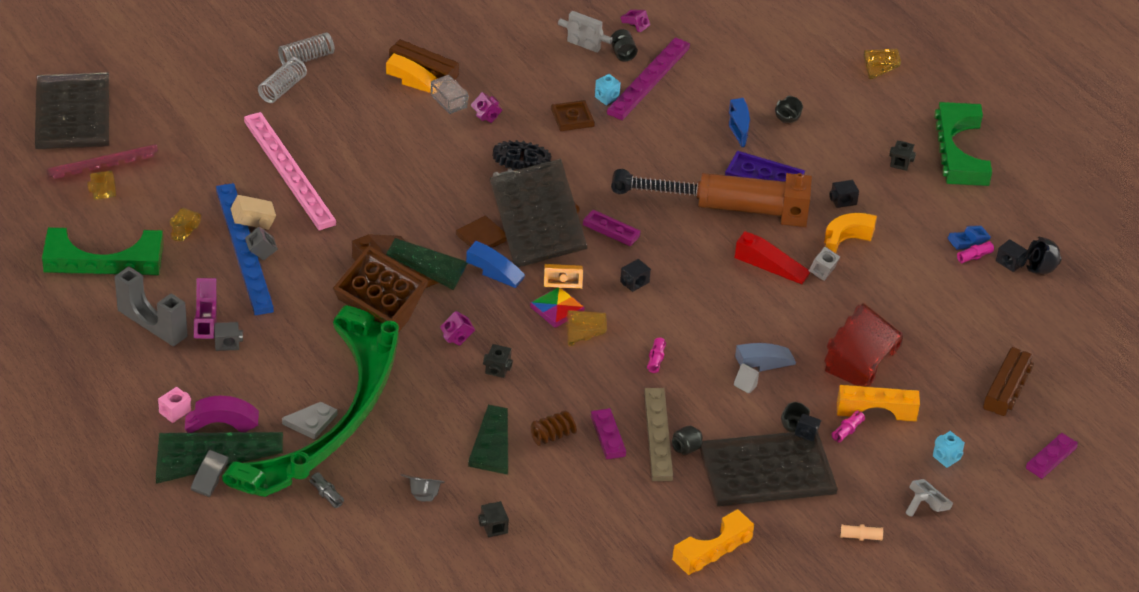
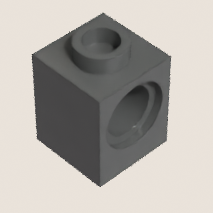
(261, 243)
(227, 336)

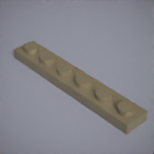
(658, 434)

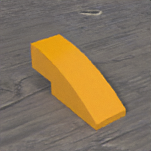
(410, 73)

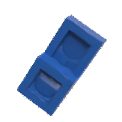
(971, 236)

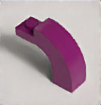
(205, 308)
(222, 409)

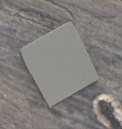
(746, 378)

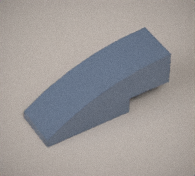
(764, 356)

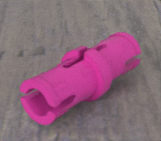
(975, 252)
(656, 355)
(848, 426)

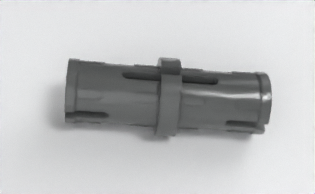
(326, 490)

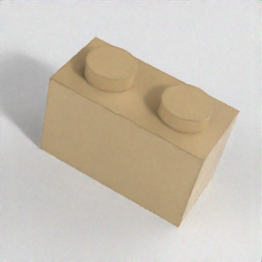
(253, 212)

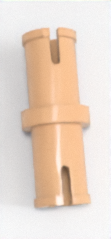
(861, 532)

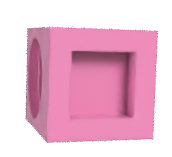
(174, 404)

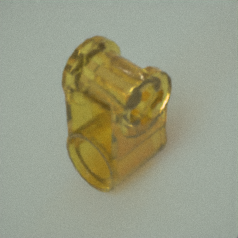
(184, 223)

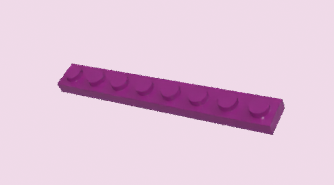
(648, 79)

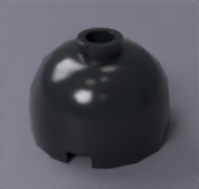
(1043, 256)

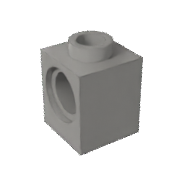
(824, 263)

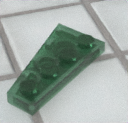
(433, 264)
(491, 444)

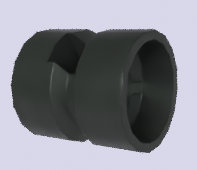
(624, 45)

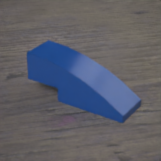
(739, 120)
(494, 264)

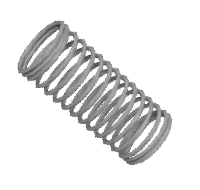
(324, 46)
(291, 73)

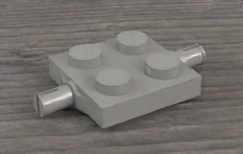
(585, 31)

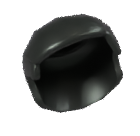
(789, 109)
(792, 414)

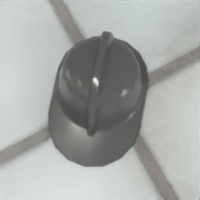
(424, 488)

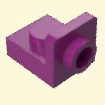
(638, 18)

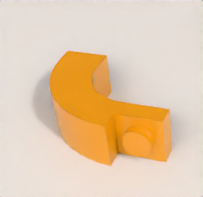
(849, 226)

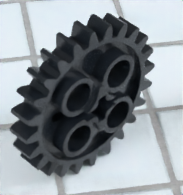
(509, 154)

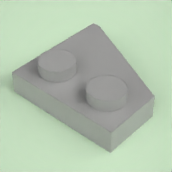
(311, 420)

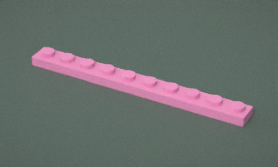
(290, 171)

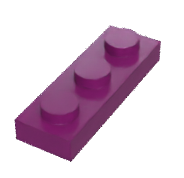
(611, 228)
(608, 433)
(1051, 455)

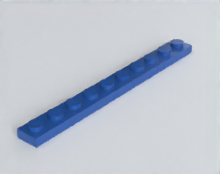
(247, 261)

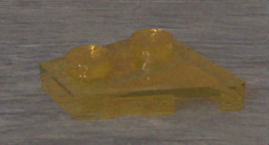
(881, 61)

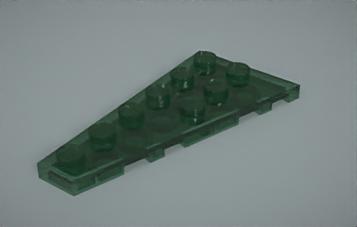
(183, 453)

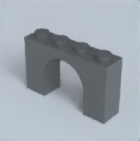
(167, 322)

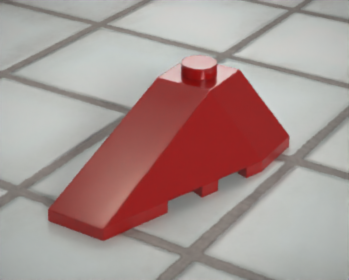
(768, 257)

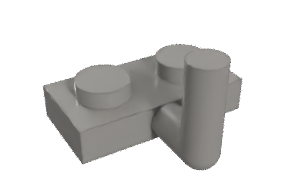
(926, 492)

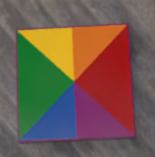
(555, 305)

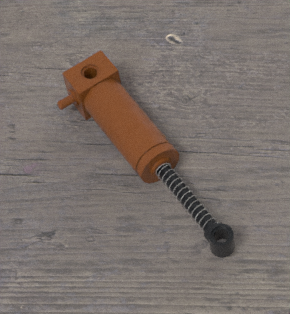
(734, 193)

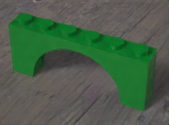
(959, 166)
(63, 257)

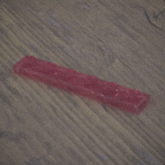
(94, 163)

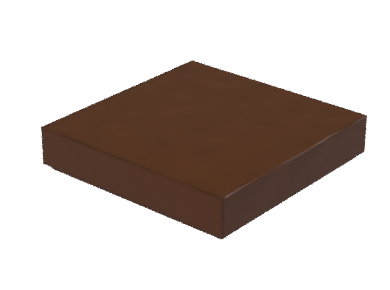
(572, 115)
(483, 231)

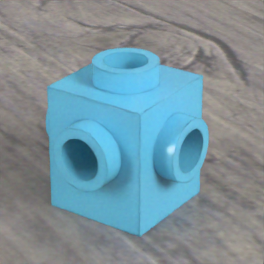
(607, 89)
(948, 449)

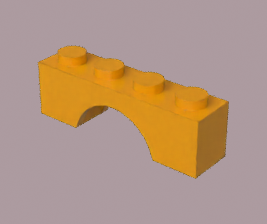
(900, 402)
(694, 554)

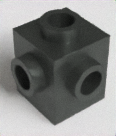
(902, 155)
(498, 361)

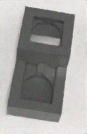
(209, 473)

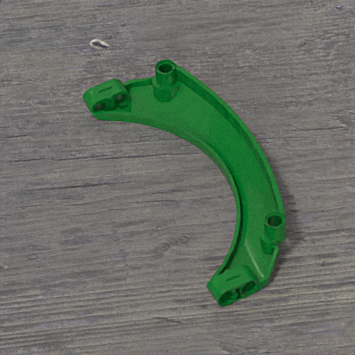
(374, 353)

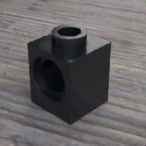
(844, 193)
(1011, 255)
(635, 275)

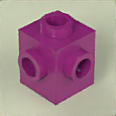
(486, 107)
(457, 328)

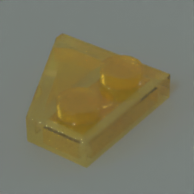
(585, 325)

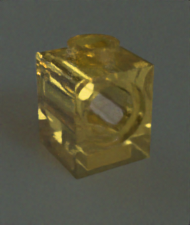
(102, 185)

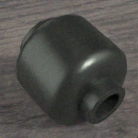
(687, 440)

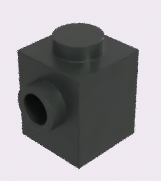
(494, 519)

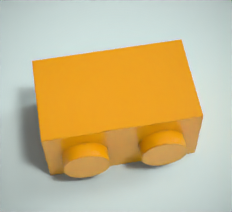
(563, 276)

